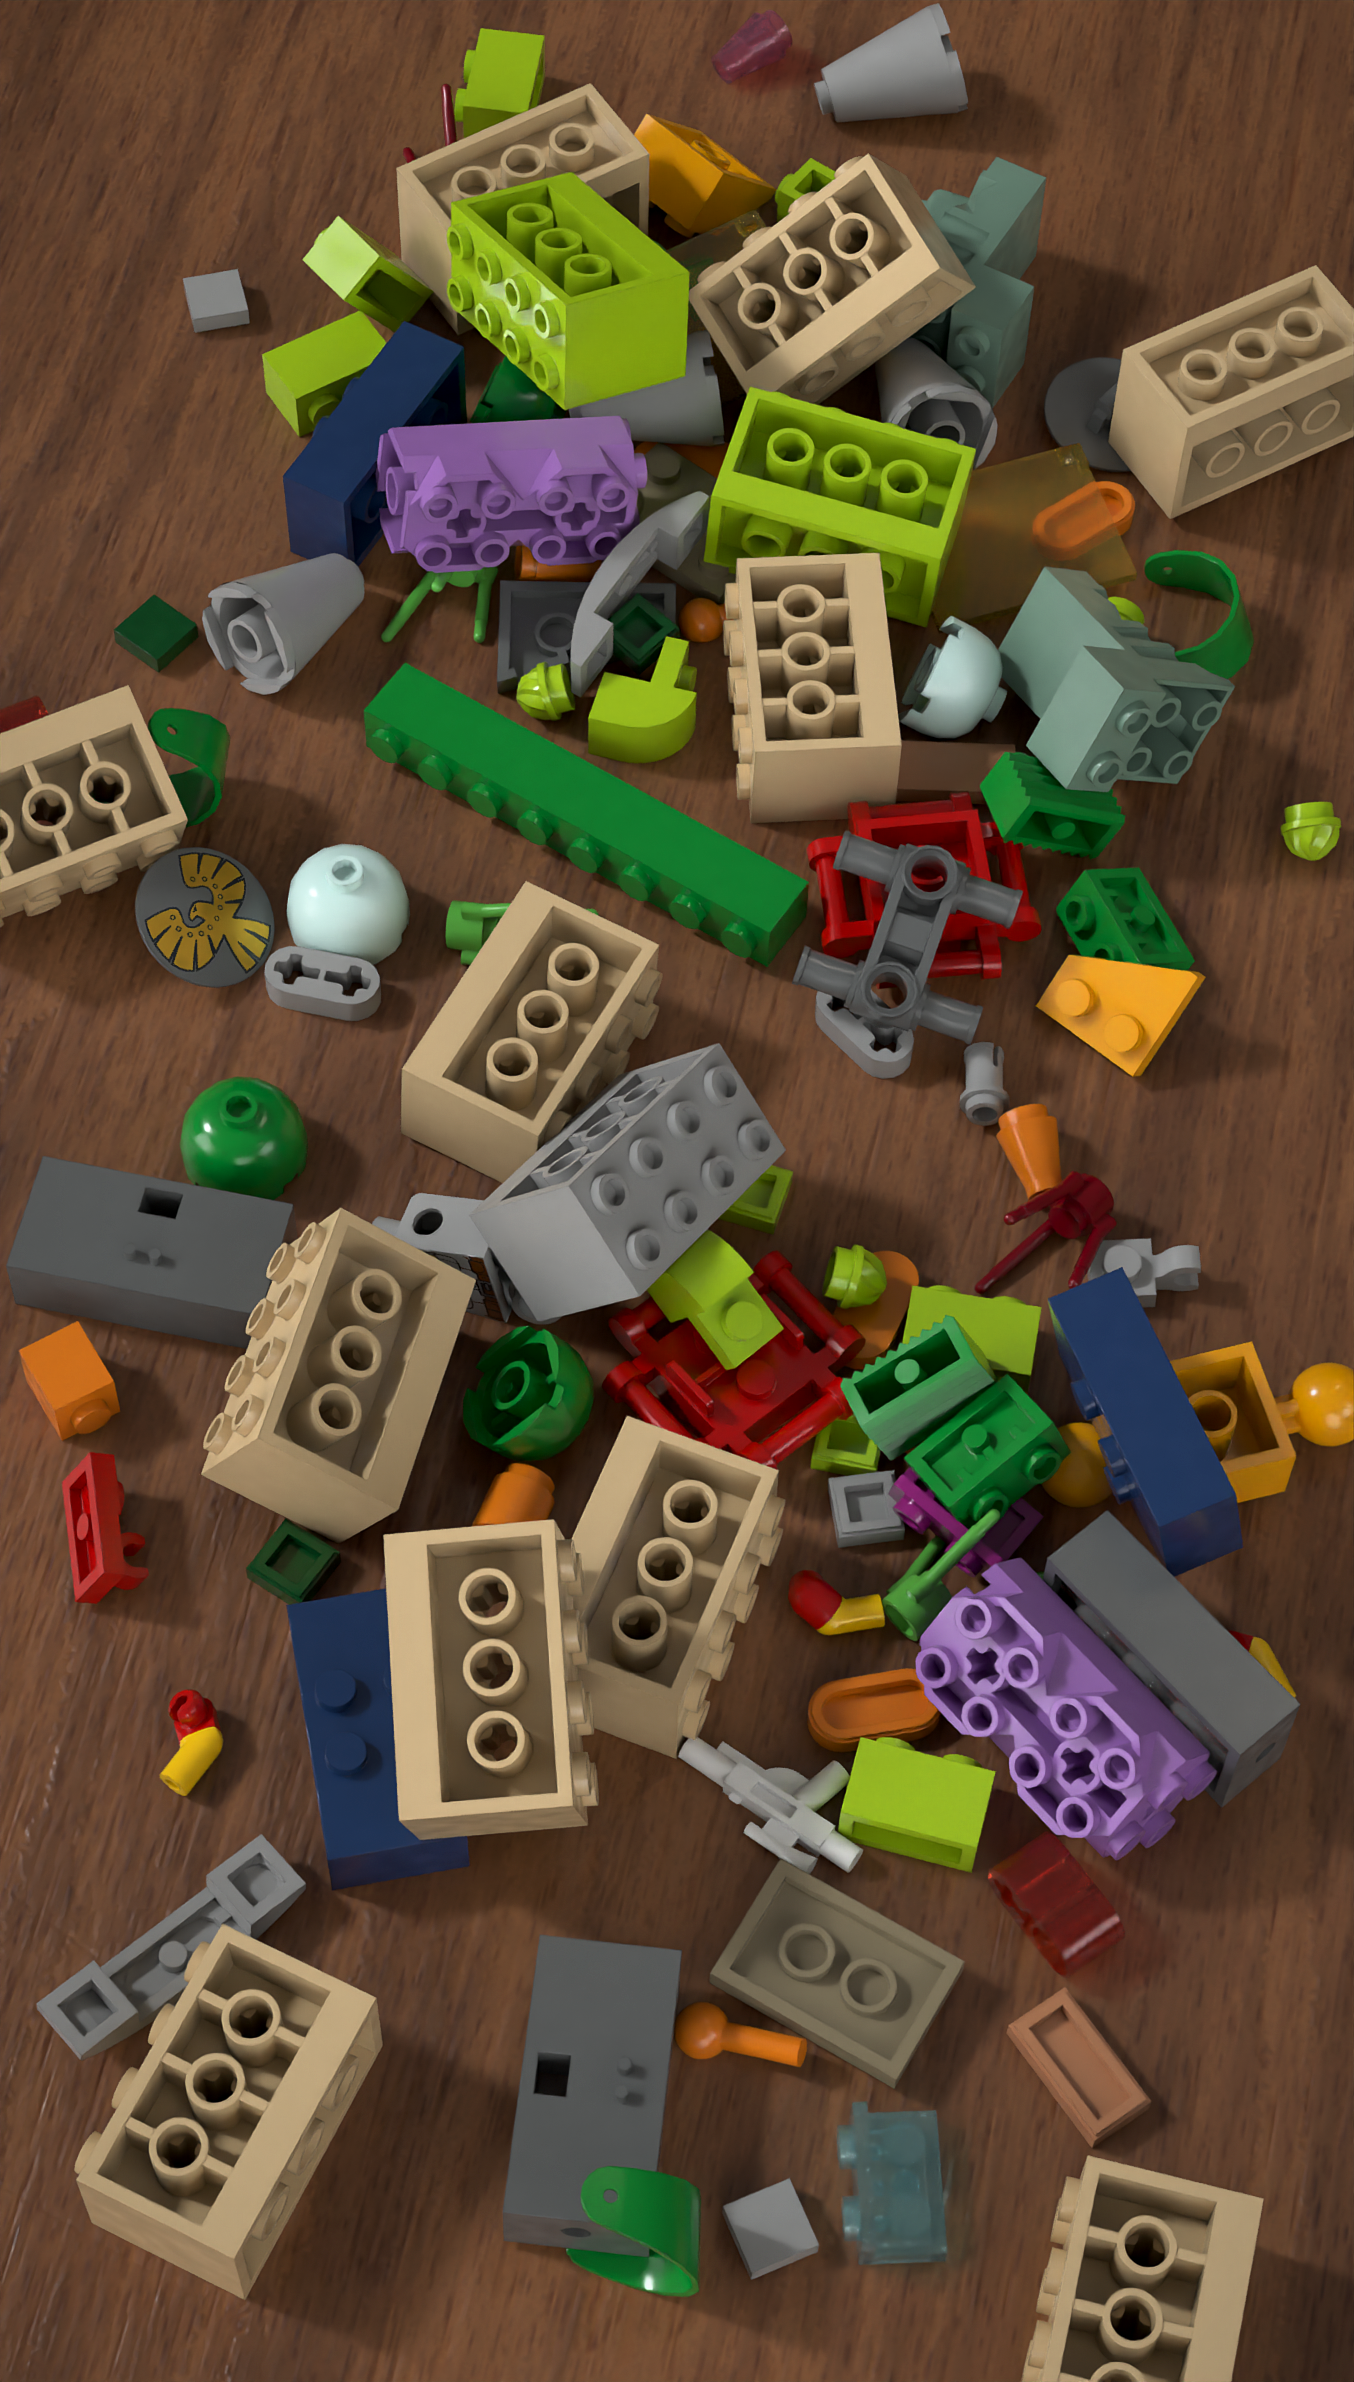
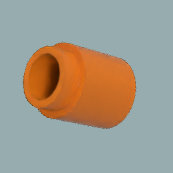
(517, 1496)

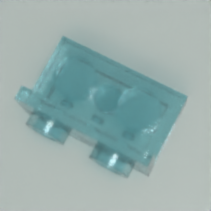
(895, 2186)

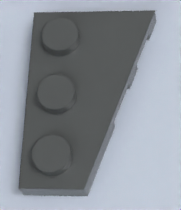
(540, 620)

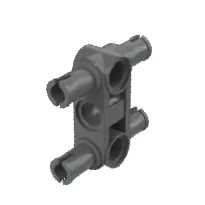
(907, 937)

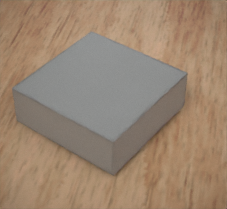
(216, 300)
(864, 1509)
(770, 2229)

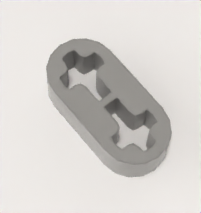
(323, 983)
(858, 1036)

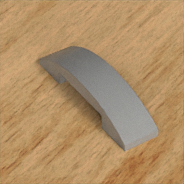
(662, 536)
(131, 1989)

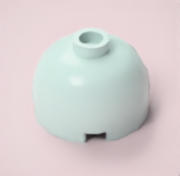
(955, 684)
(348, 903)

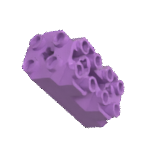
(480, 487)
(1075, 1722)

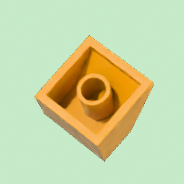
(696, 178)

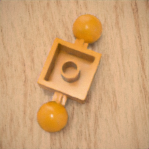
(1240, 1420)

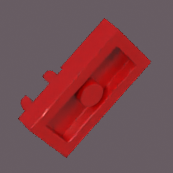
(95, 1542)

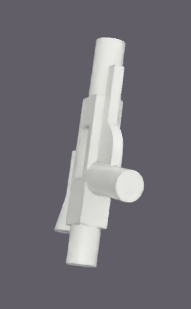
(782, 1800)

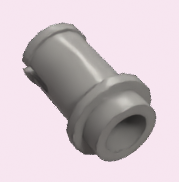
(984, 1095)

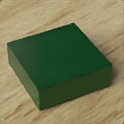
(156, 633)
(640, 633)
(293, 1564)

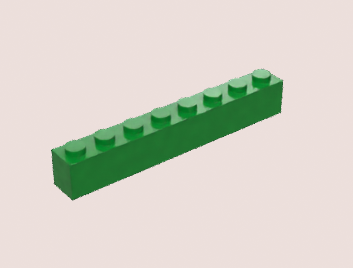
(586, 815)

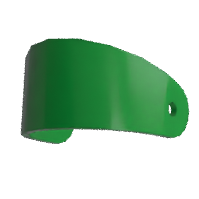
(1195, 570)
(201, 742)
(653, 2212)

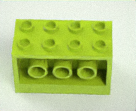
(568, 290)
(840, 484)

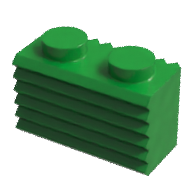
(1039, 811)
(918, 1387)

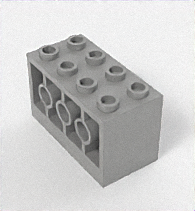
(628, 1184)

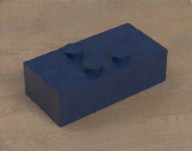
(333, 480)
(1145, 1424)
(350, 1735)

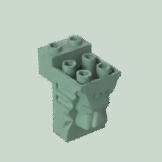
(995, 242)
(1104, 689)

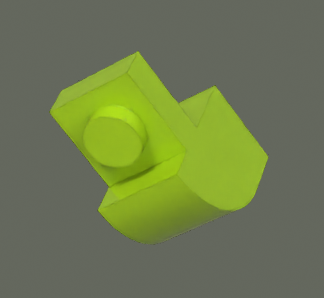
(643, 718)
(717, 1298)

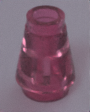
(754, 46)

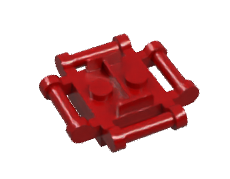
(939, 823)
(747, 1402)

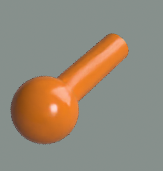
(702, 620)
(705, 2032)

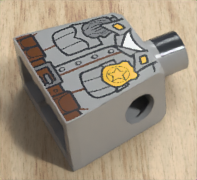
(446, 1232)

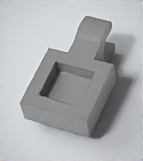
(1171, 1270)

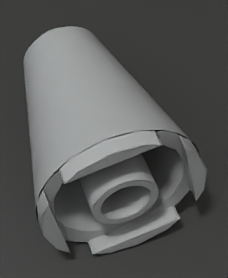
(897, 74)
(933, 399)
(673, 411)
(281, 618)

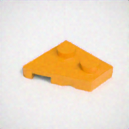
(1119, 1006)

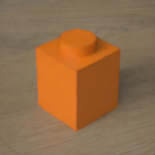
(70, 1381)

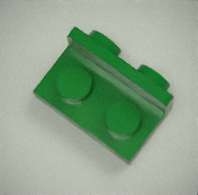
(1121, 920)
(989, 1453)

